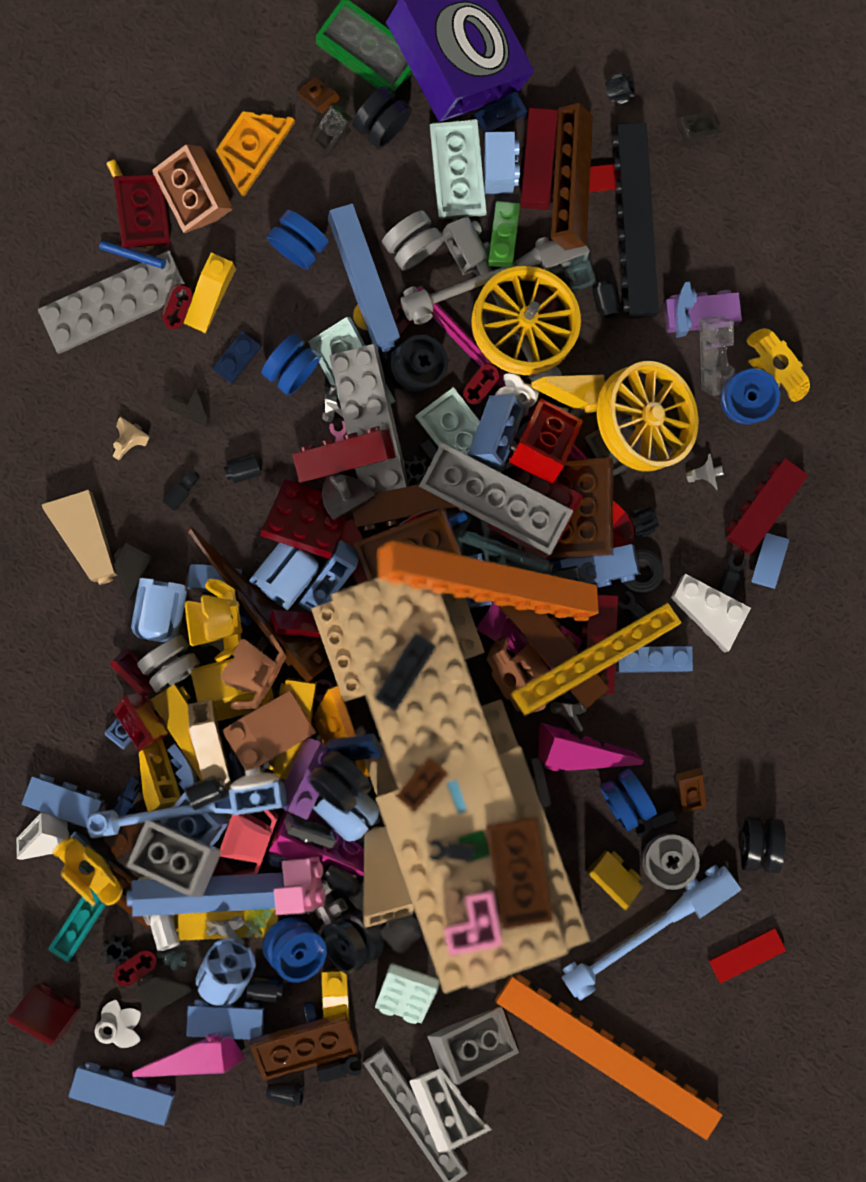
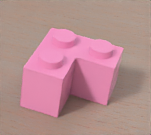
(301, 886)
(480, 931)

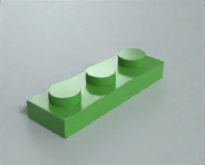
(504, 234)

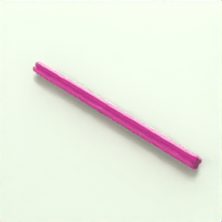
(475, 353)

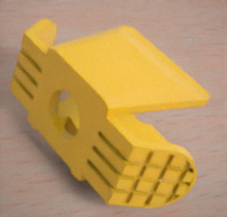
(791, 377)
(213, 620)
(100, 880)

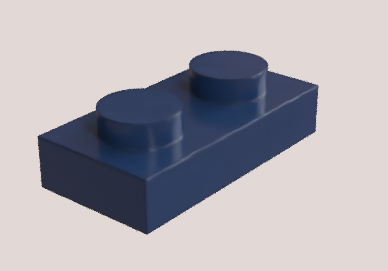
(501, 113)
(236, 357)
(357, 747)

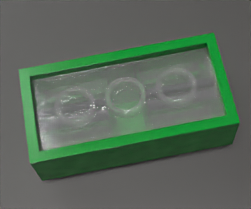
(364, 47)

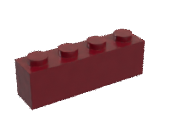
(539, 159)
(343, 455)
(766, 506)
(599, 628)

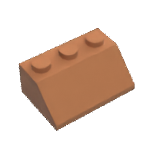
(192, 188)

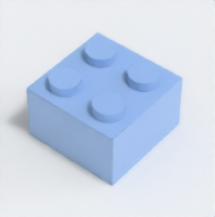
(500, 157)

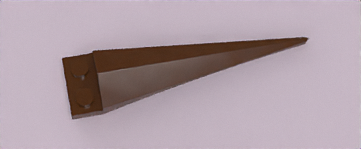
(303, 652)

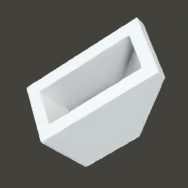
(41, 836)

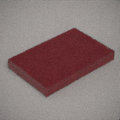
(141, 211)

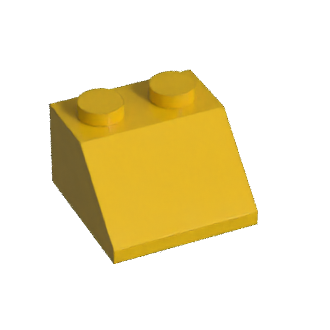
(615, 879)

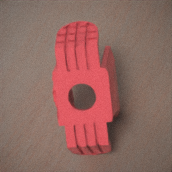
(248, 839)

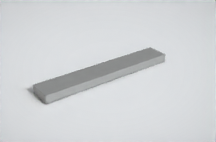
(407, 1107)

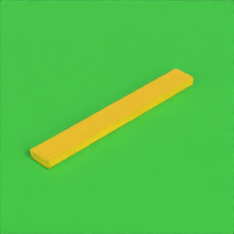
(595, 659)

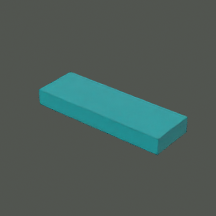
(76, 928)

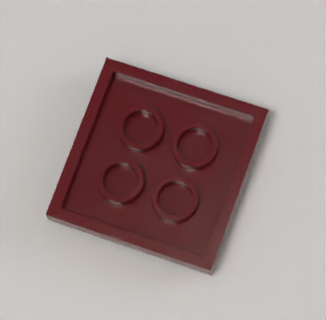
(555, 491)
(302, 520)

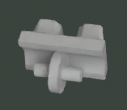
(331, 909)

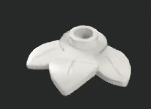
(516, 386)
(122, 1025)

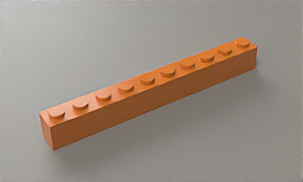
(486, 581)
(608, 1056)

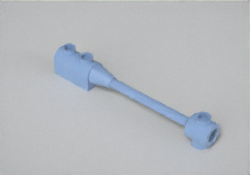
(235, 803)
(699, 898)

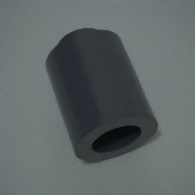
(242, 468)
(205, 792)

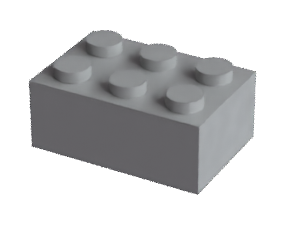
(174, 858)

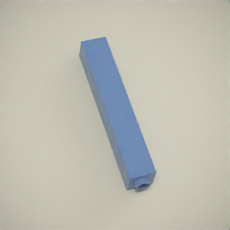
(363, 277)
(221, 894)

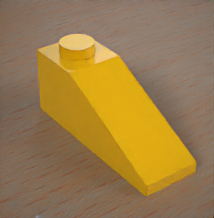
(209, 292)
(573, 391)
(157, 778)
(335, 993)

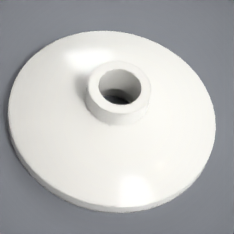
(254, 778)

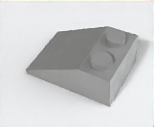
(473, 1045)

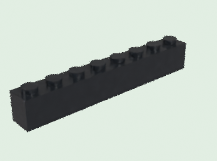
(636, 220)

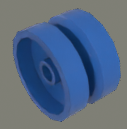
(297, 239)
(291, 364)
(764, 396)
(625, 801)
(294, 949)

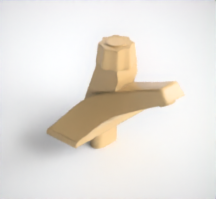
(129, 436)

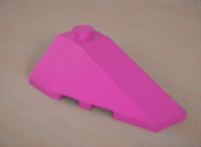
(566, 751)
(343, 853)
(207, 1056)

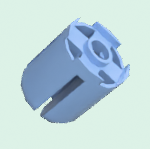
(285, 574)
(158, 610)
(351, 825)
(225, 972)

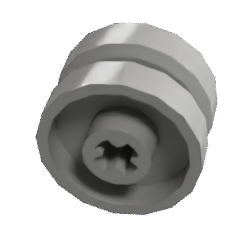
(412, 240)
(168, 664)
(684, 864)

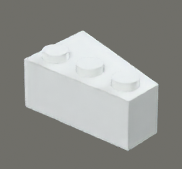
(712, 610)
(445, 1111)

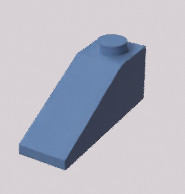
(330, 576)

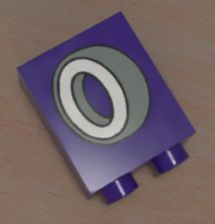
(459, 52)

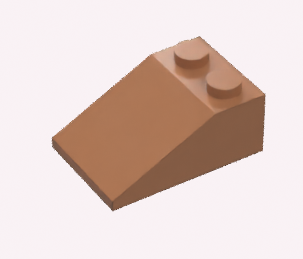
(269, 731)

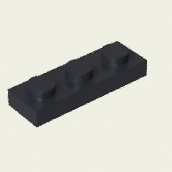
(405, 672)

